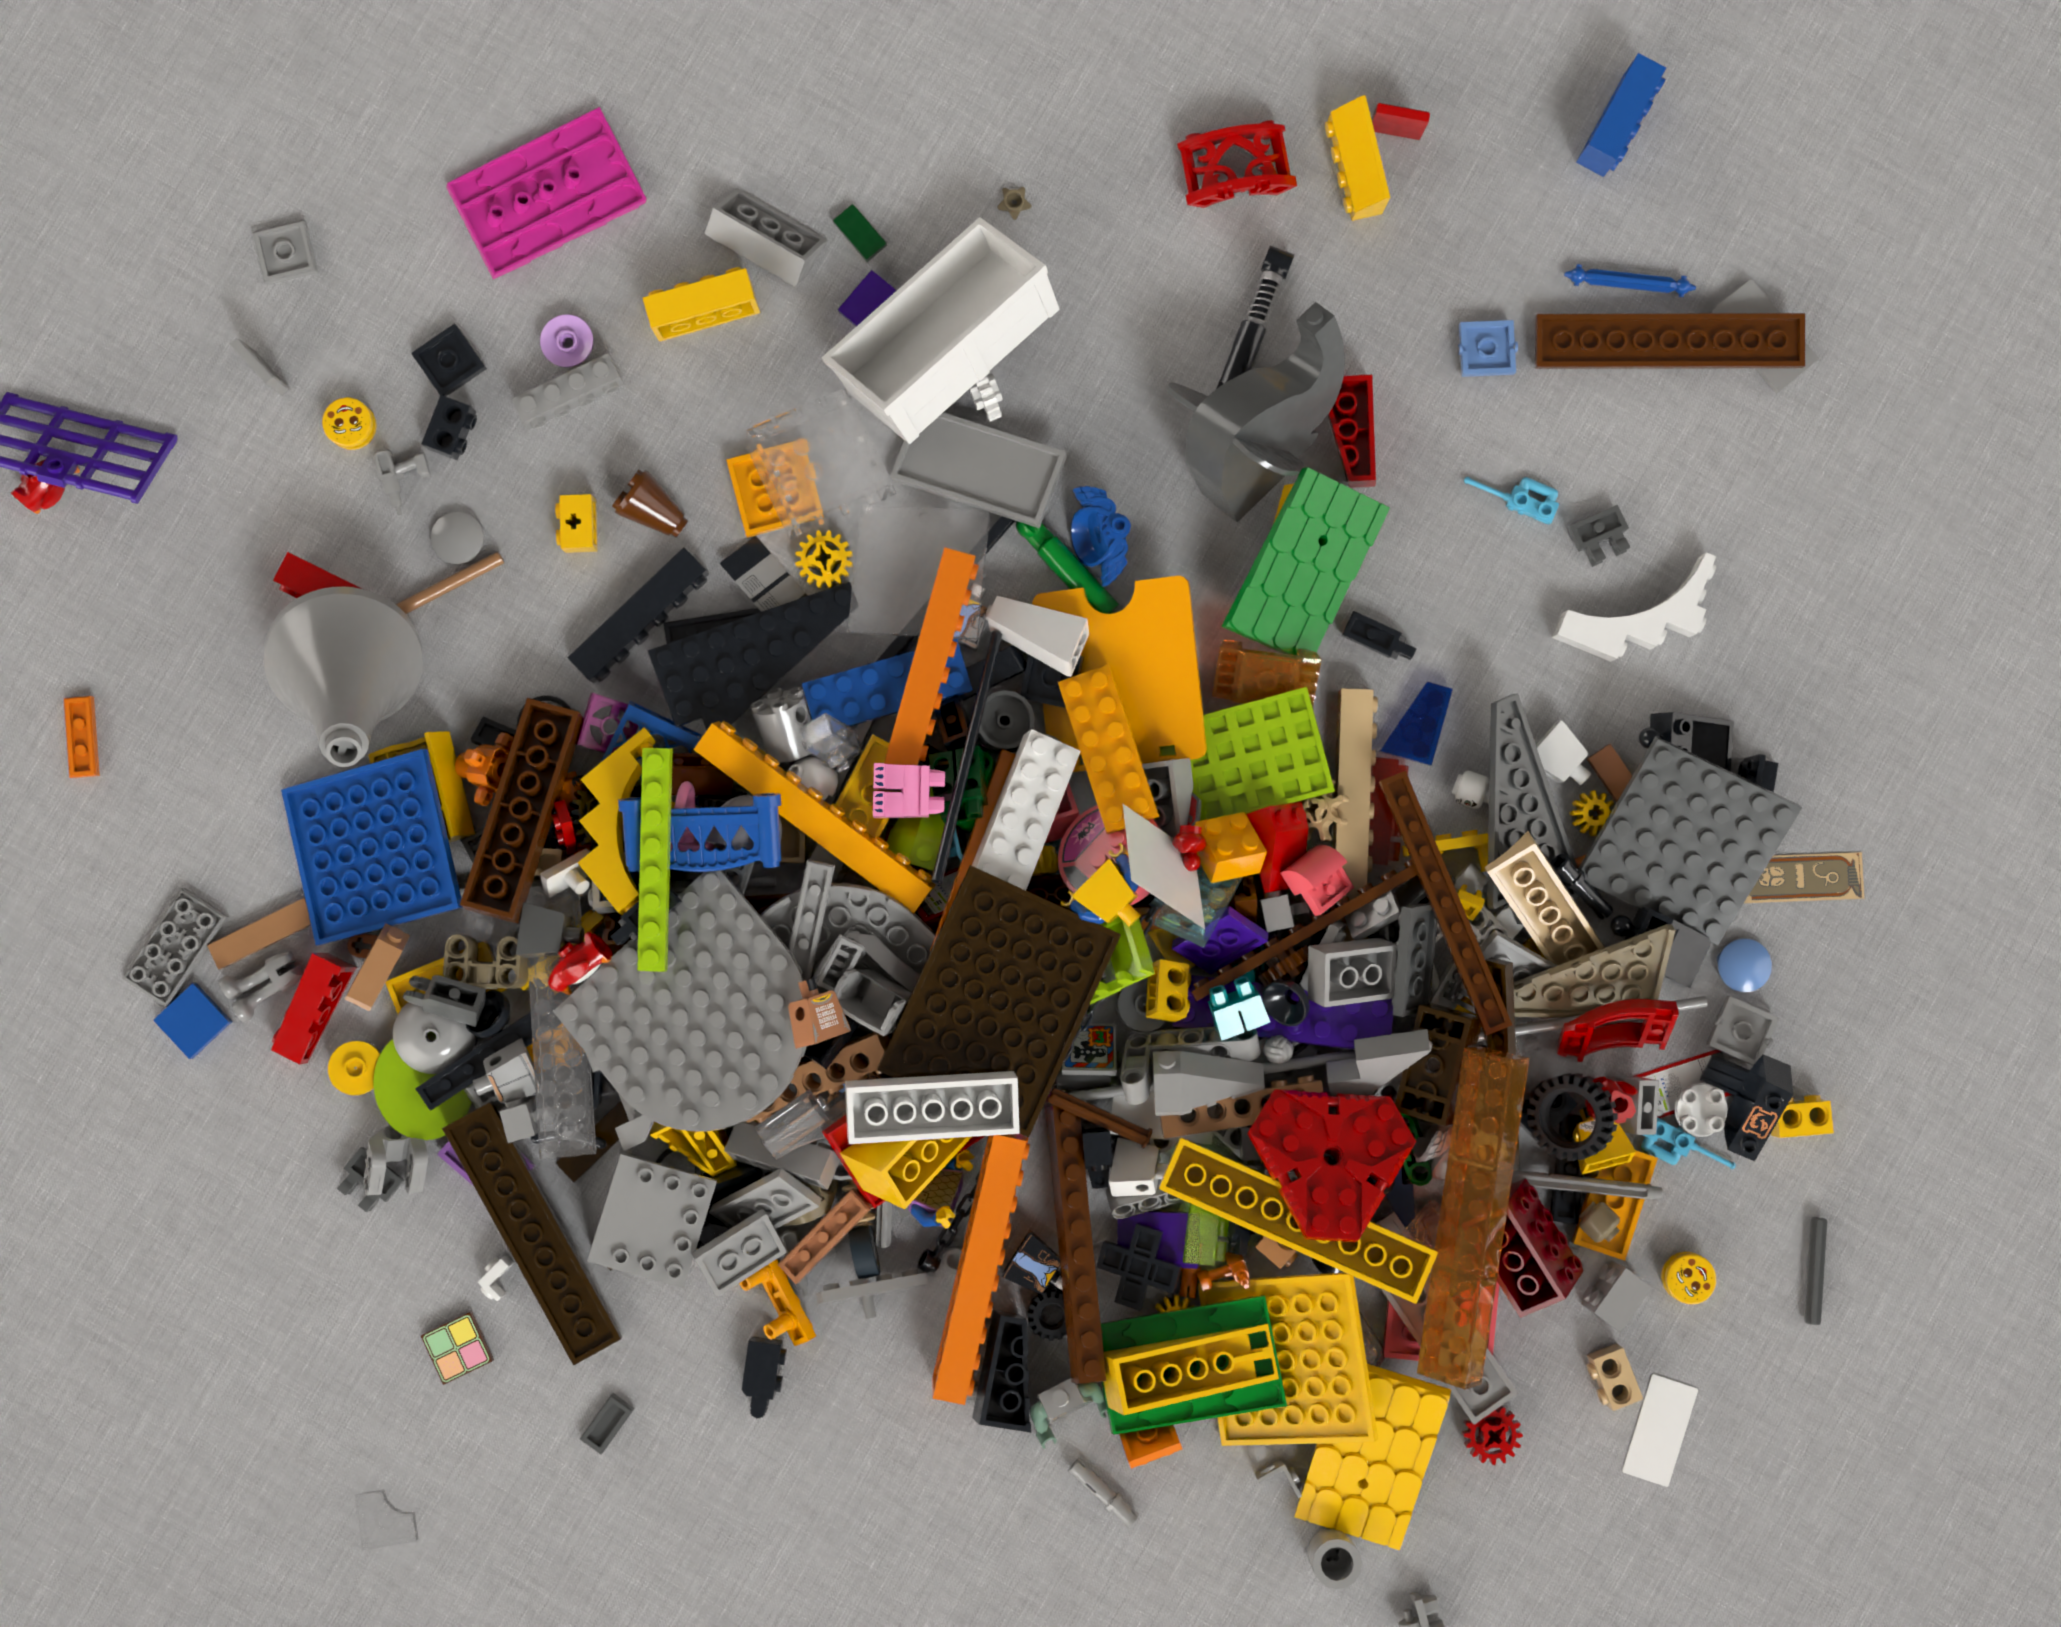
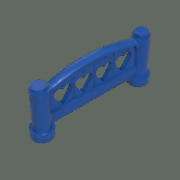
(759, 822)

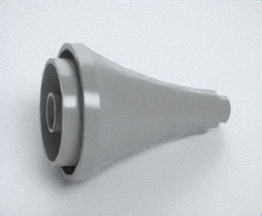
(343, 665)

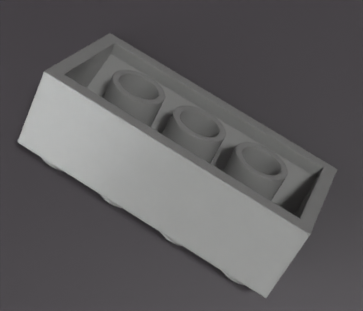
(765, 236)

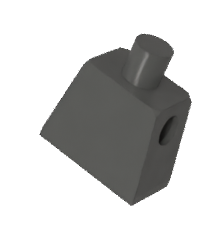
(545, 932)

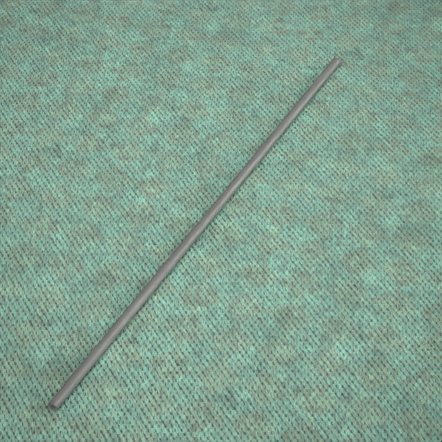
(1319, 1060)

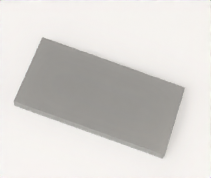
(982, 468)

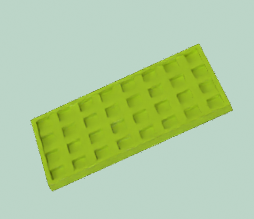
(1260, 756)

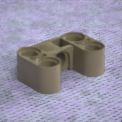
(484, 974)

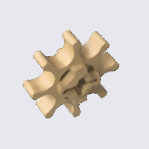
(1322, 812)

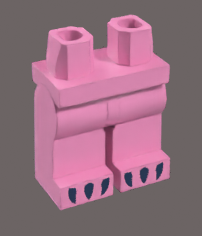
(915, 791)

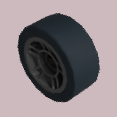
(864, 1252)

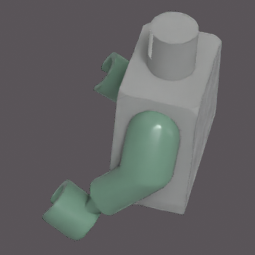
(1062, 1401)

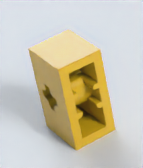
(585, 535)

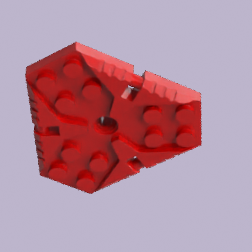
(1363, 1138)

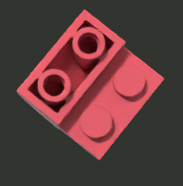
(1319, 878)

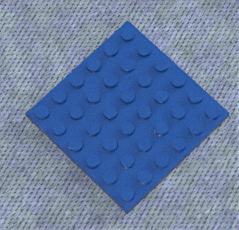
(372, 847)

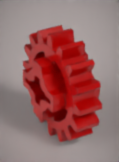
(1485, 1442)

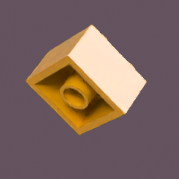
(1230, 848)

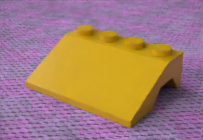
(448, 783)

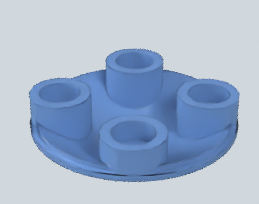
(1744, 965)

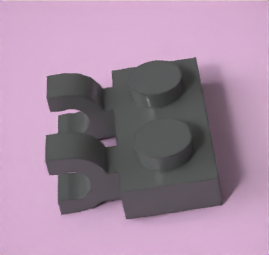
(1599, 528)
(356, 1168)

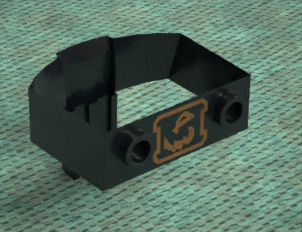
(1758, 1100)

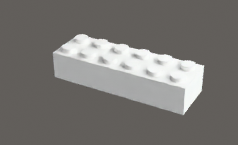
(1026, 808)
(932, 1107)

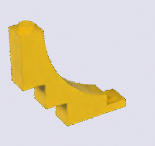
(609, 782)

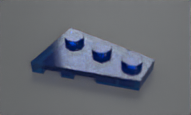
(1421, 725)

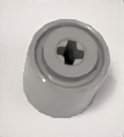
(1335, 1572)

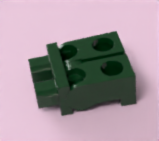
(975, 790)

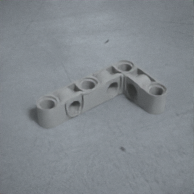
(1139, 1050)

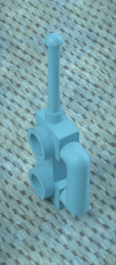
(1521, 502)
(1681, 1145)

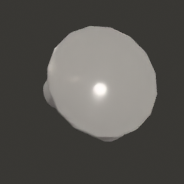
(457, 537)

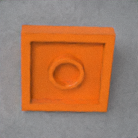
(1150, 1444)

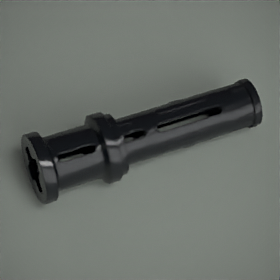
(1574, 879)

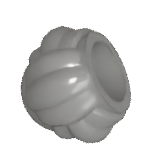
(1278, 1049)

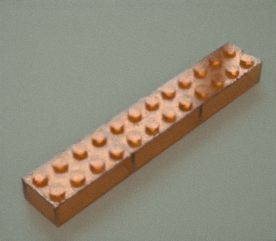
(1472, 1216)

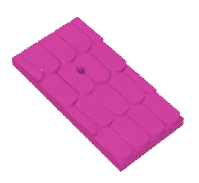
(546, 193)

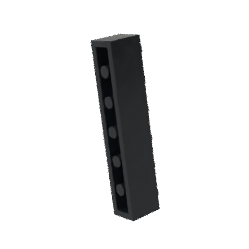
(638, 616)

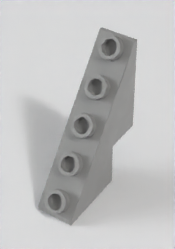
(1377, 1062)

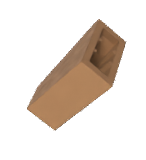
(377, 967)

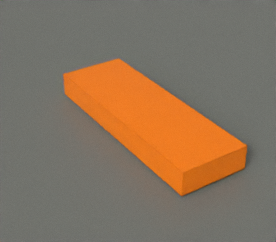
(81, 737)

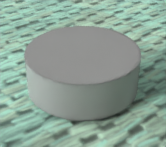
(951, 1259)

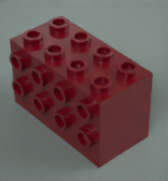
(1534, 1256)

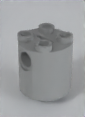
(779, 723)

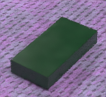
(859, 233)

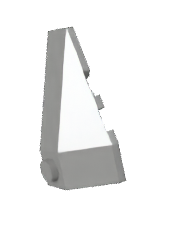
(1195, 1080)

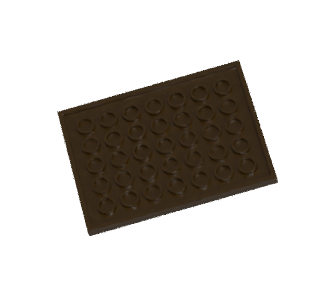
(1001, 991)

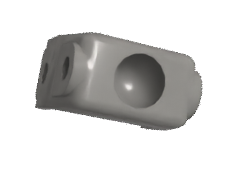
(871, 999)

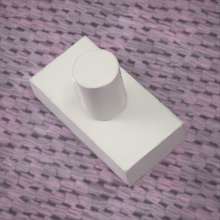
(566, 875)

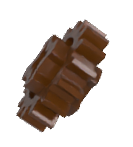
(1285, 965)

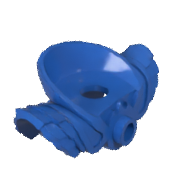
(1099, 533)

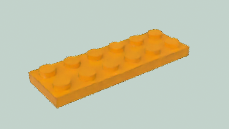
(1107, 747)

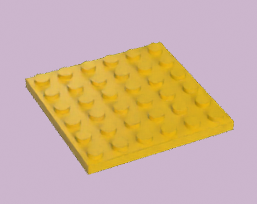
(1318, 1359)

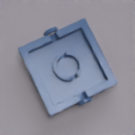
(1487, 348)

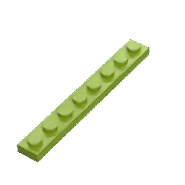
(654, 859)

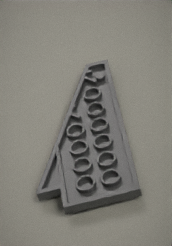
(1519, 793)

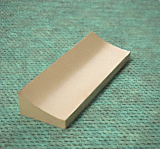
(1543, 902)

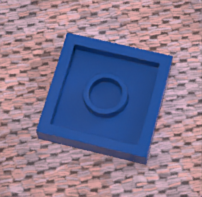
(192, 1020)

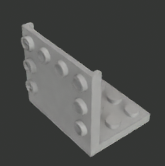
(651, 1219)

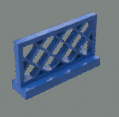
(656, 724)

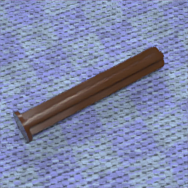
(1100, 1117)

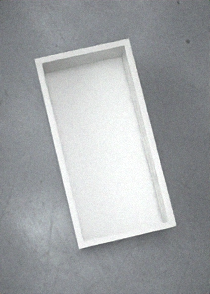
(944, 329)

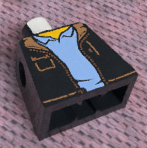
(1034, 1265)

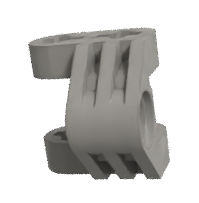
(392, 1146)

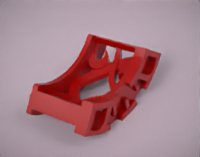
(1212, 191)

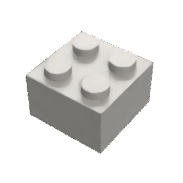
(1616, 1295)

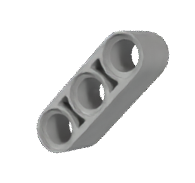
(1128, 1206)

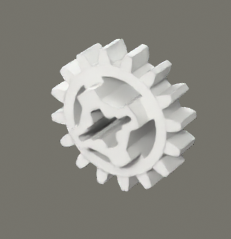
(986, 395)

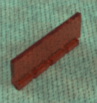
(1383, 822)

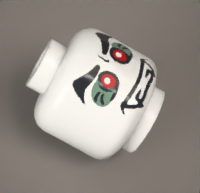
(1471, 789)

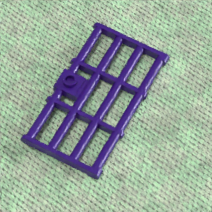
(61, 464)

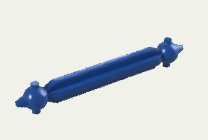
(1630, 280)

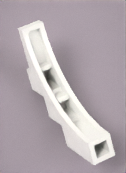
(1679, 613)

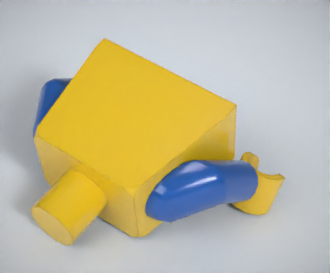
(1107, 893)

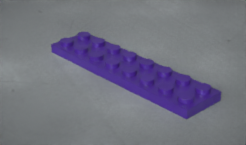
(1323, 1025)

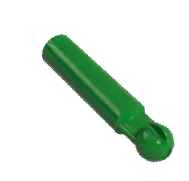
(1067, 566)

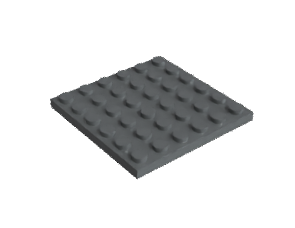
(1688, 839)

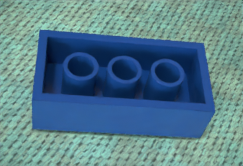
(1622, 115)

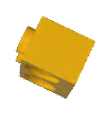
(1162, 989)
(1801, 1123)

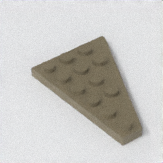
(1608, 975)

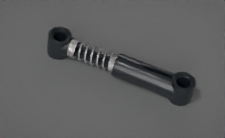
(1252, 328)

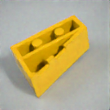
(702, 1148)

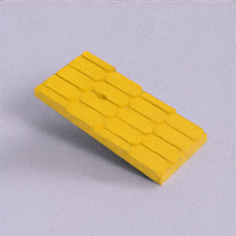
(1375, 1485)

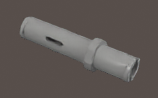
(1112, 1501)

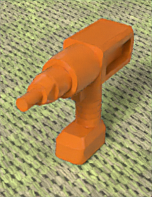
(1235, 1267)

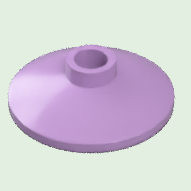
(563, 329)

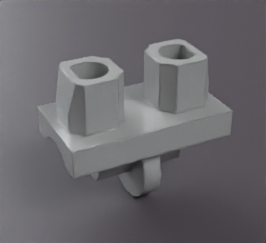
(1422, 1606)

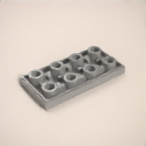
(175, 947)

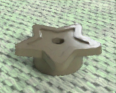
(1014, 209)

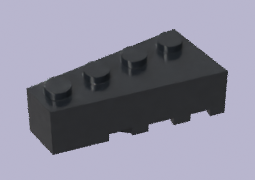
(1004, 1377)

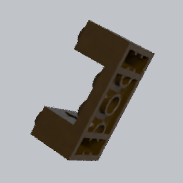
(1432, 1094)

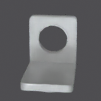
(1276, 1467)

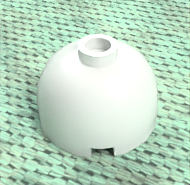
(816, 774)

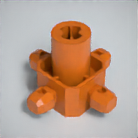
(485, 767)

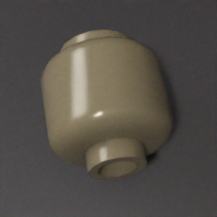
(1599, 1222)

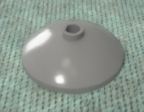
(418, 1051)

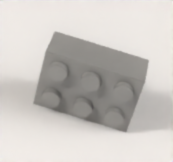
(1351, 971)

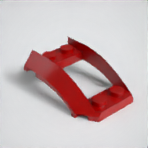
(1581, 1039)

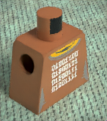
(816, 1015)

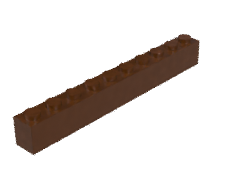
(1075, 1246)

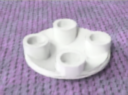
(1701, 1109)

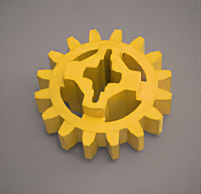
(835, 556)

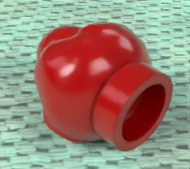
(1190, 842)

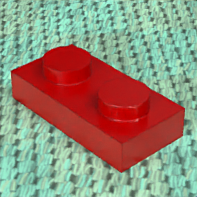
(564, 827)

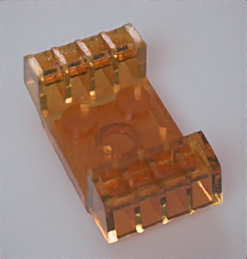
(1255, 674)

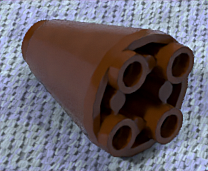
(650, 505)

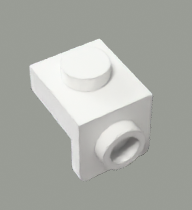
(495, 1270)

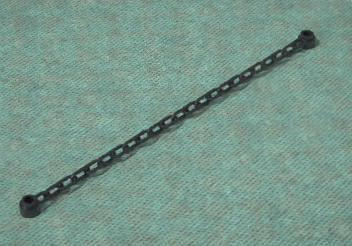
(930, 1259)

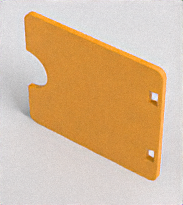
(1152, 664)

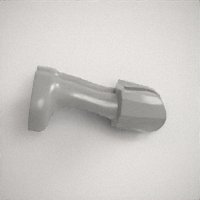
(235, 988)

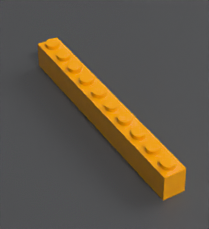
(815, 816)

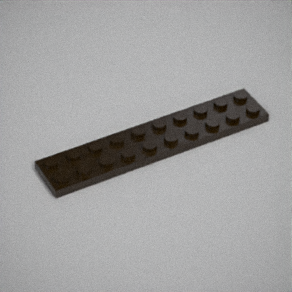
(532, 1233)

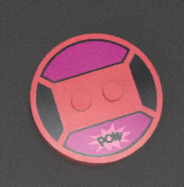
(1087, 848)

